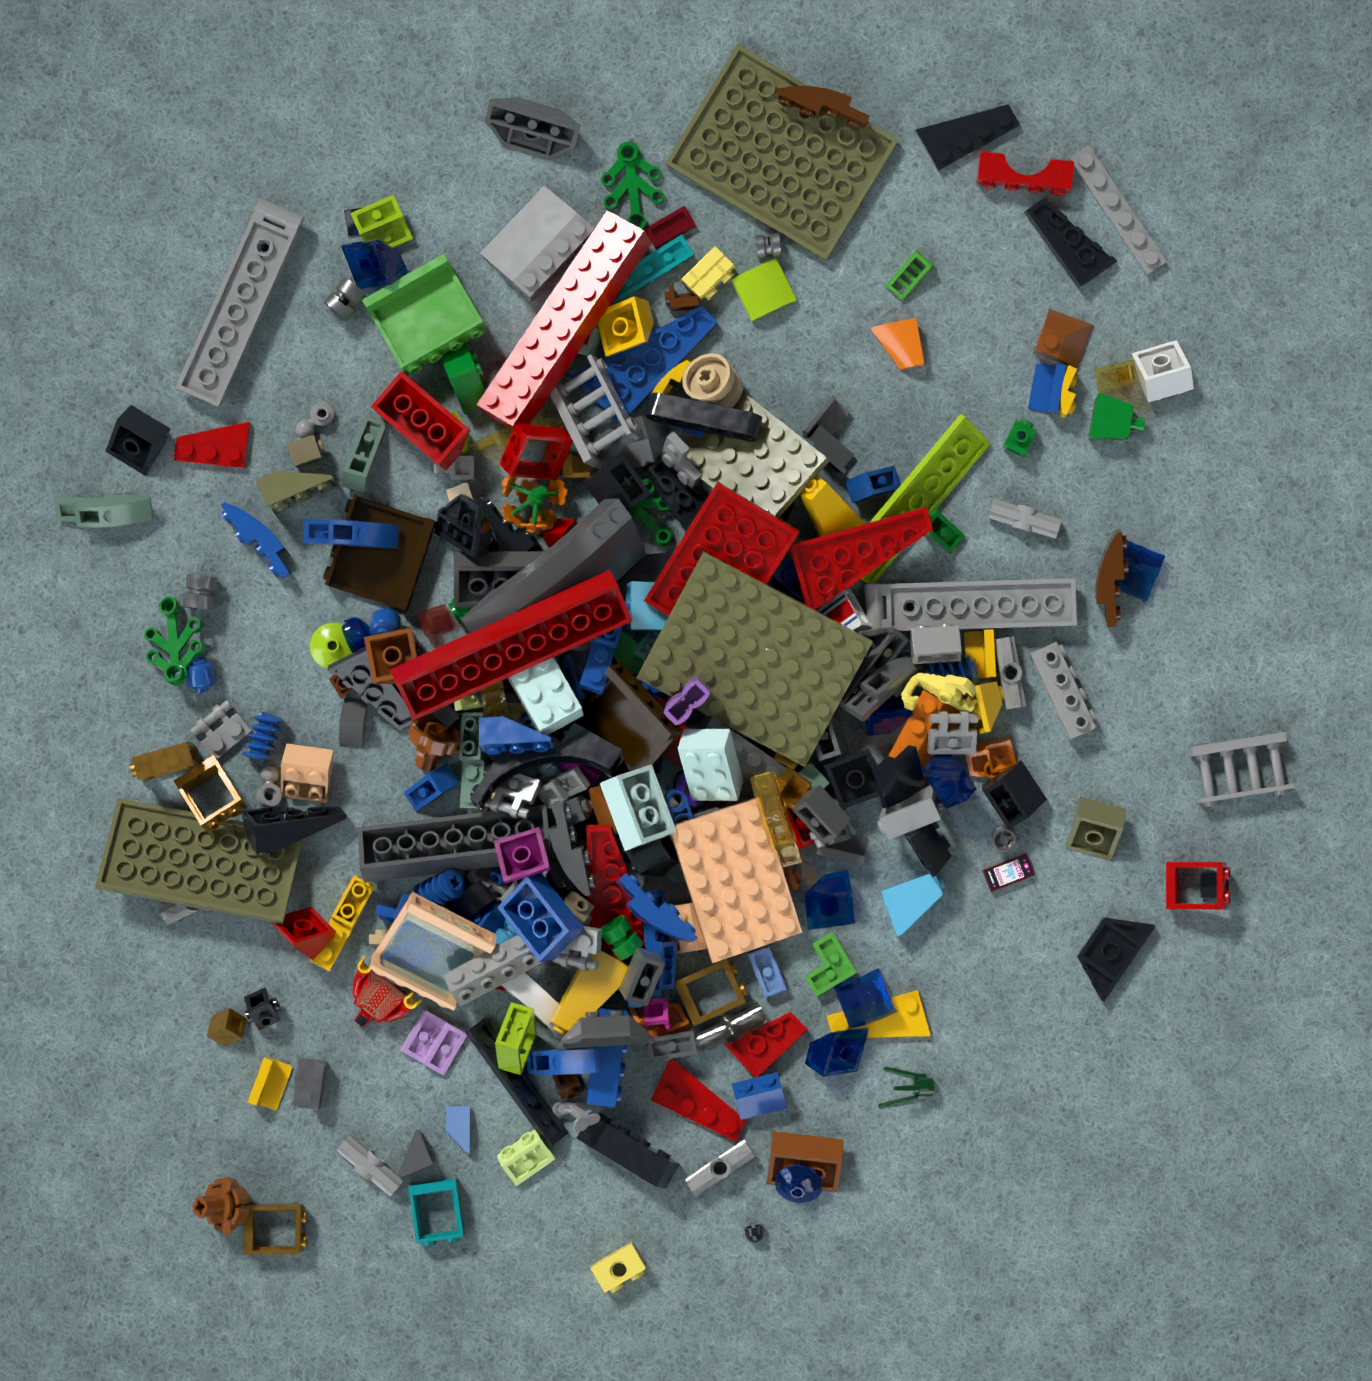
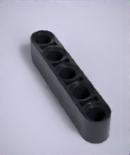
(704, 417)

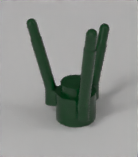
(922, 1087)

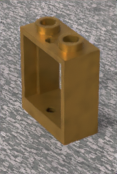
(164, 761)
(198, 776)
(739, 990)
(249, 1230)

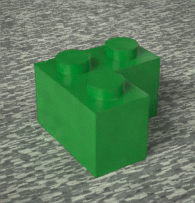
(465, 377)

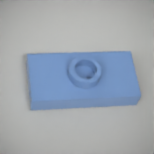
(767, 971)

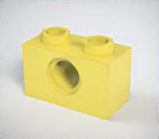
(626, 1255)

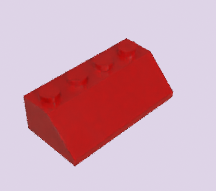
(422, 420)

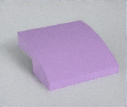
(443, 1047)

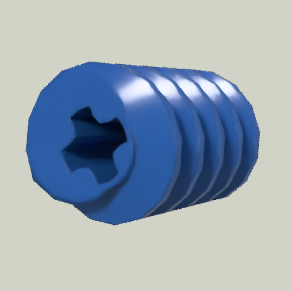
(960, 669)
(263, 737)
(442, 887)

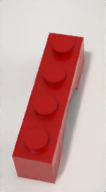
(995, 171)

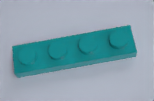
(655, 266)

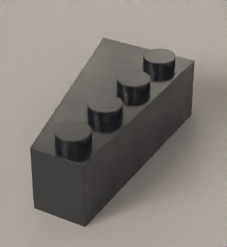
(629, 1152)

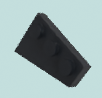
(679, 497)

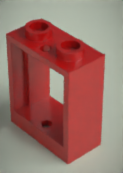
(552, 459)
(1173, 886)

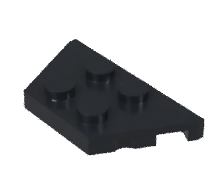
(1111, 952)

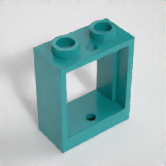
(430, 1187)

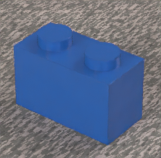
(759, 1096)

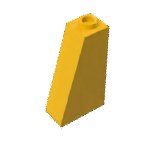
(827, 508)
(588, 991)

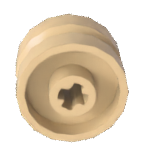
(712, 381)

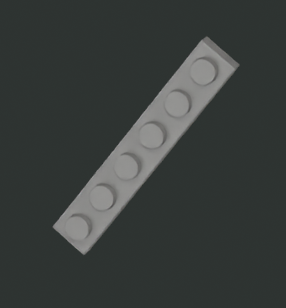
(1117, 210)

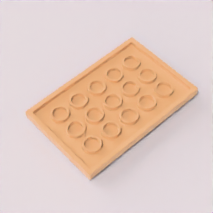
(734, 881)

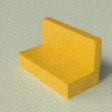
(980, 646)
(270, 1083)

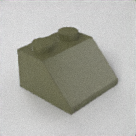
(1096, 828)

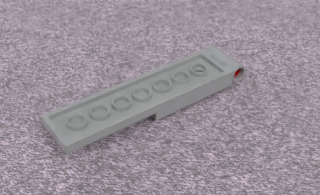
(240, 302)
(973, 604)

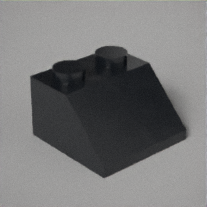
(137, 439)
(930, 847)

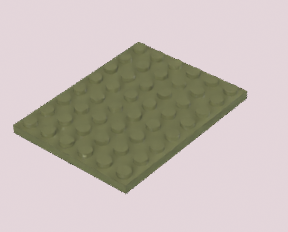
(774, 161)
(765, 656)

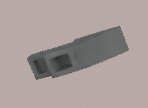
(882, 684)
(572, 858)

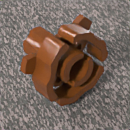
(432, 741)
(220, 1206)

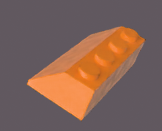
(917, 727)

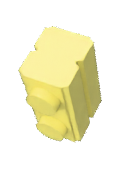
(709, 274)

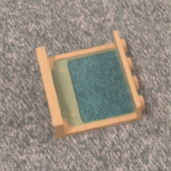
(426, 945)

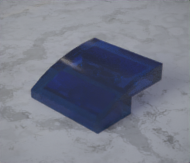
(1142, 571)
(865, 999)

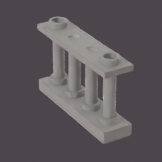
(570, 411)
(1249, 747)

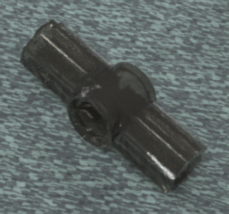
(730, 1027)

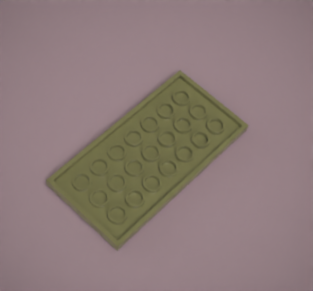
(173, 860)

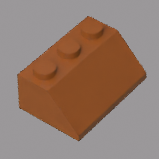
(815, 1152)

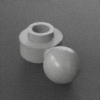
(306, 427)
(269, 775)

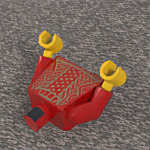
(379, 997)

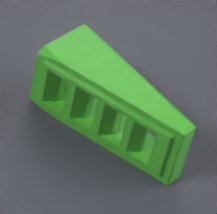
(923, 260)

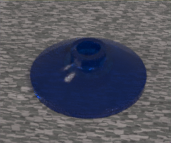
(798, 1184)

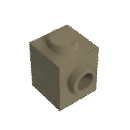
(306, 451)
(579, 907)

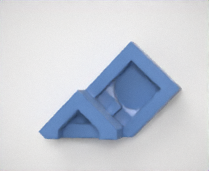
(459, 1125)

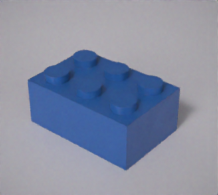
(540, 917)

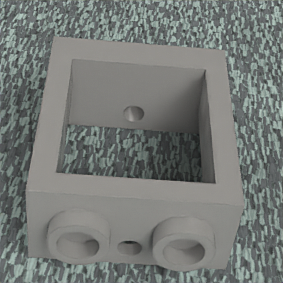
(911, 813)

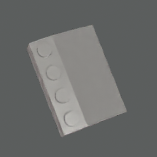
(538, 242)

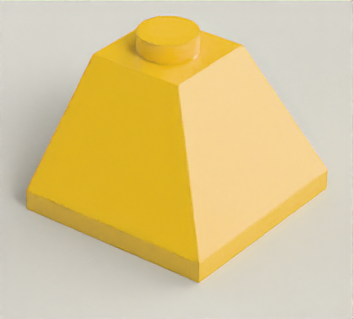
(625, 325)
(987, 705)

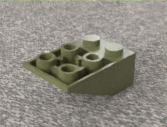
(282, 485)

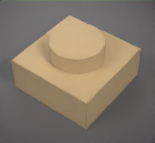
(377, 937)

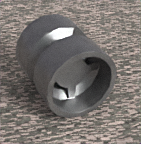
(348, 291)
(200, 592)

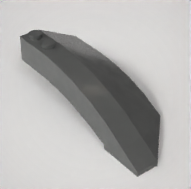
(595, 545)

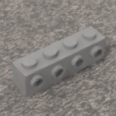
(1062, 690)
(490, 970)

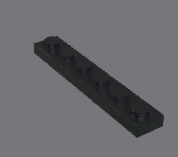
(518, 1087)

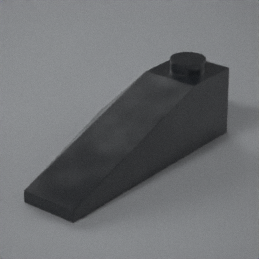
(276, 830)

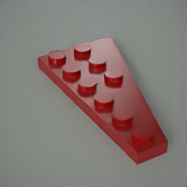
(844, 557)
(608, 896)

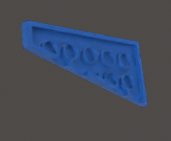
(643, 366)

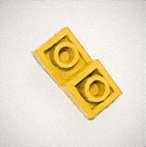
(674, 375)
(1067, 402)

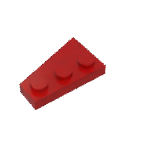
(215, 447)
(764, 1045)

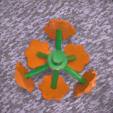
(533, 495)

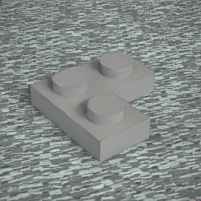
(674, 456)

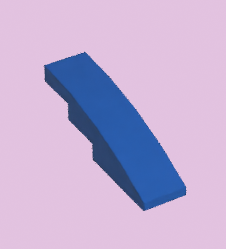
(663, 945)

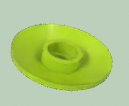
(319, 644)

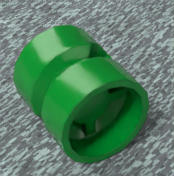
(619, 935)

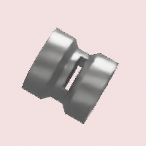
(768, 245)
(1005, 842)

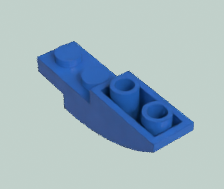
(252, 530)
(350, 533)
(599, 659)
(662, 919)
(563, 1061)

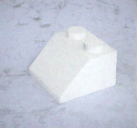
(1163, 371)

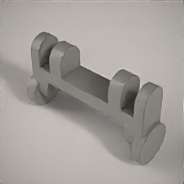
(576, 1108)

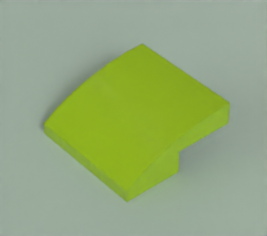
(382, 222)
(763, 289)

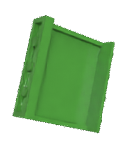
(425, 315)

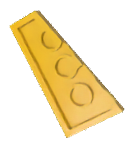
(907, 1022)

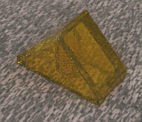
(1116, 376)

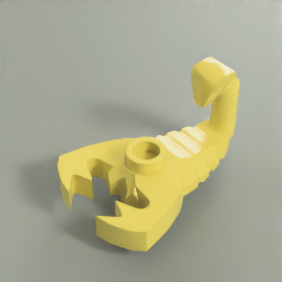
(947, 689)

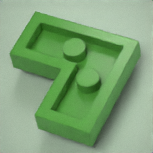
(835, 968)

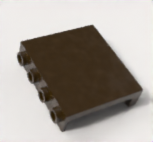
(381, 573)
(629, 719)

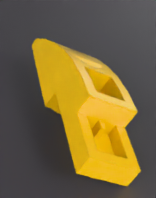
(344, 920)

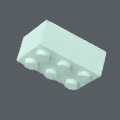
(546, 696)
(710, 764)
(638, 807)

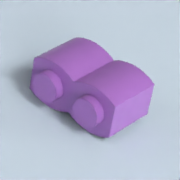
(692, 695)

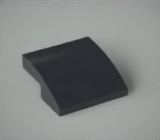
(899, 777)

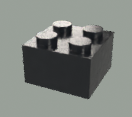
(853, 779)

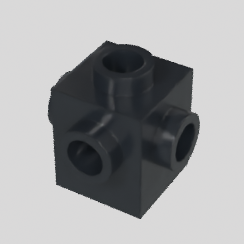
(263, 1013)

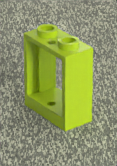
(514, 1036)

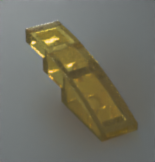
(502, 436)

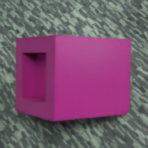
(657, 1013)

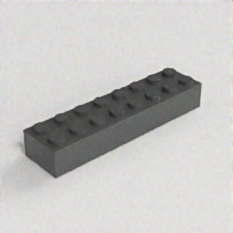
(441, 843)

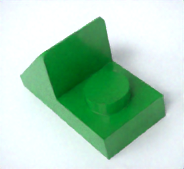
(944, 532)

